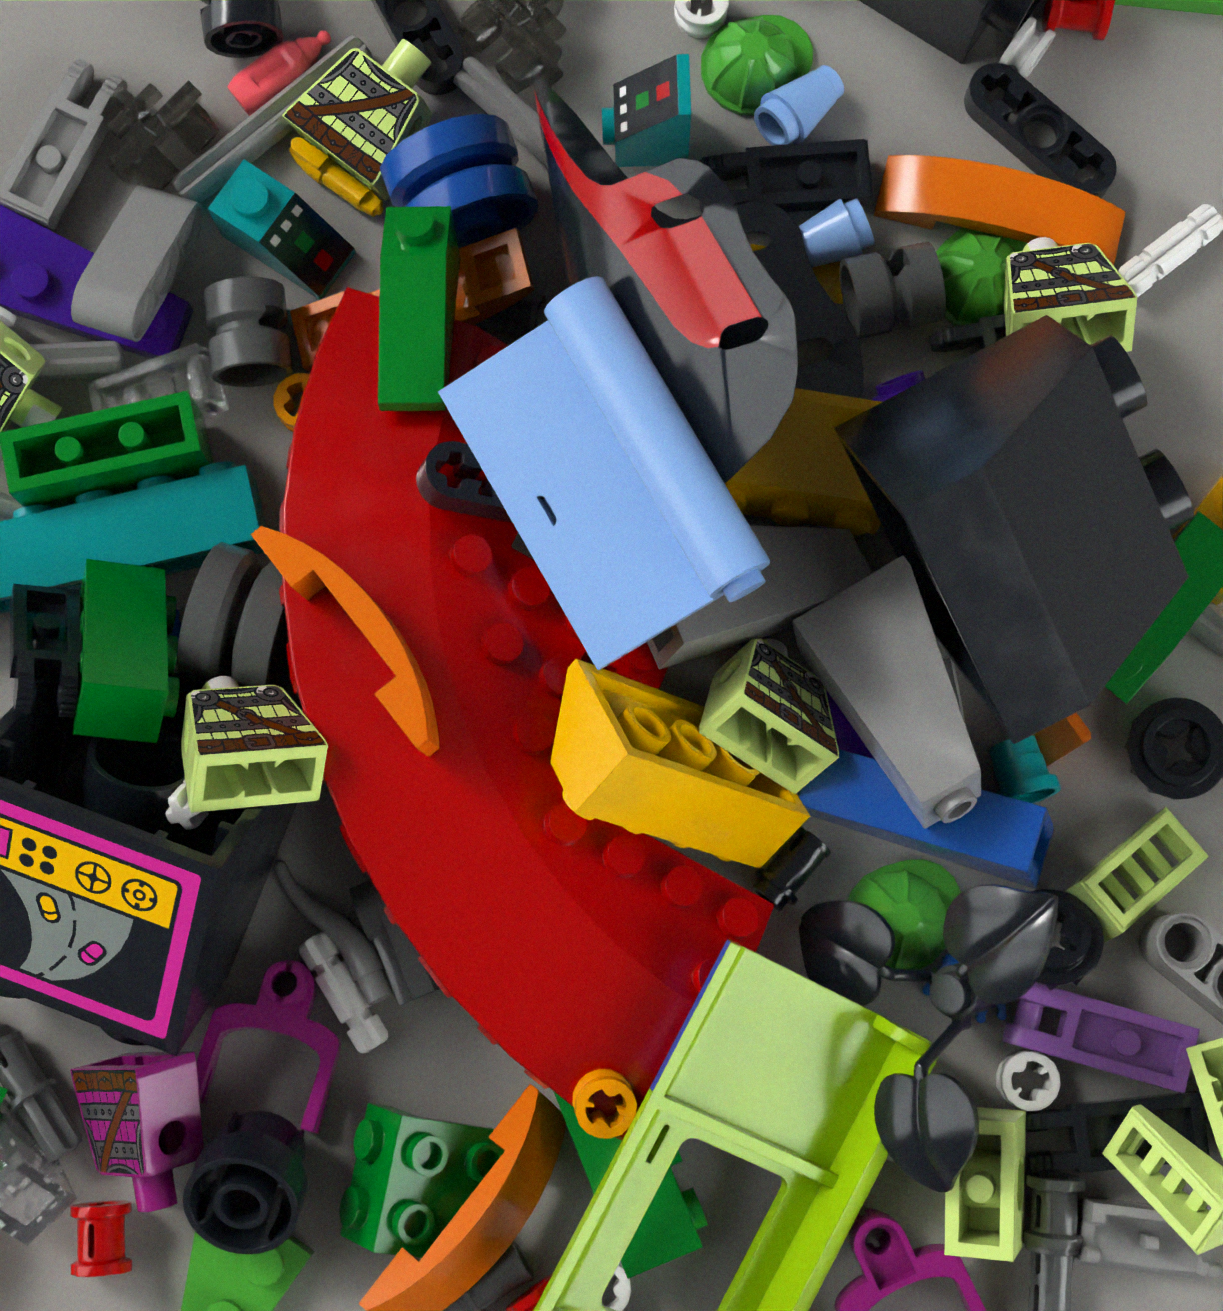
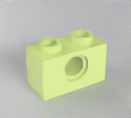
(989, 1194)

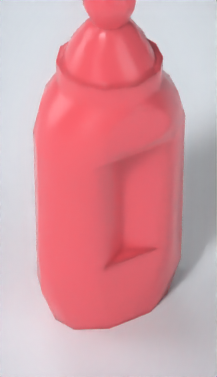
(275, 70)

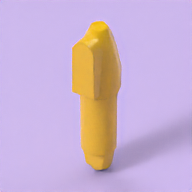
(327, 173)

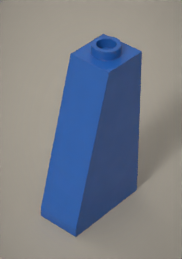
(994, 837)

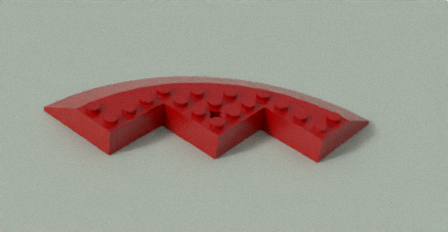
(538, 922)

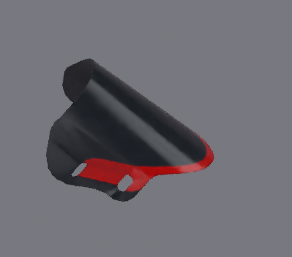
(694, 290)

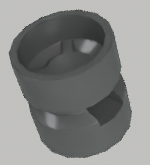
(893, 289)
(247, 324)

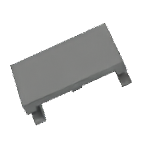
(1137, 1239)

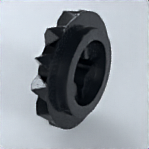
(1204, 742)
(1080, 937)

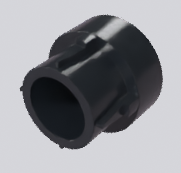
(248, 1184)

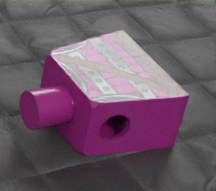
(142, 1119)

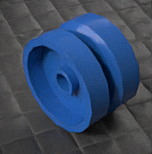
(465, 166)

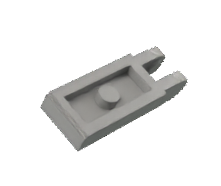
(59, 147)

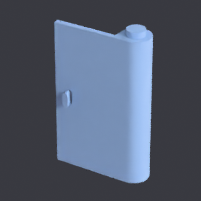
(632, 504)

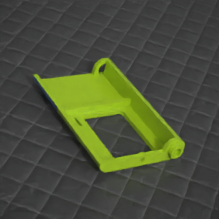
(777, 1080)

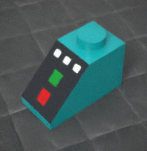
(651, 115)
(280, 230)

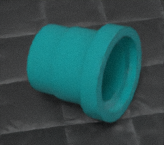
(1023, 771)

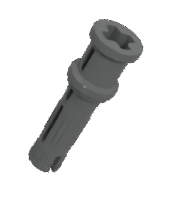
(1052, 1238)

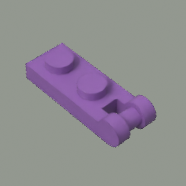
(1105, 1037)

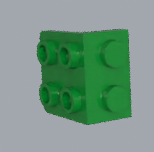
(411, 1178)

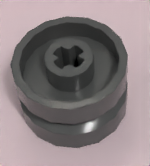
(234, 621)

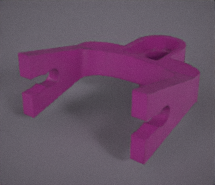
(279, 1015)
(897, 1265)

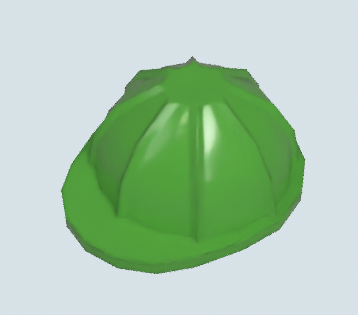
(754, 59)
(974, 274)
(914, 903)

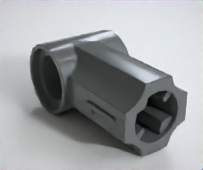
(399, 957)

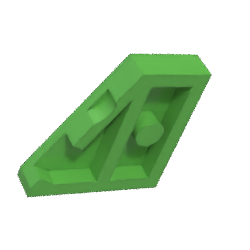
(241, 1281)

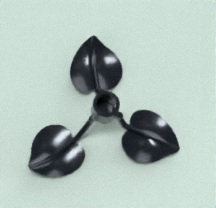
(1001, 947)

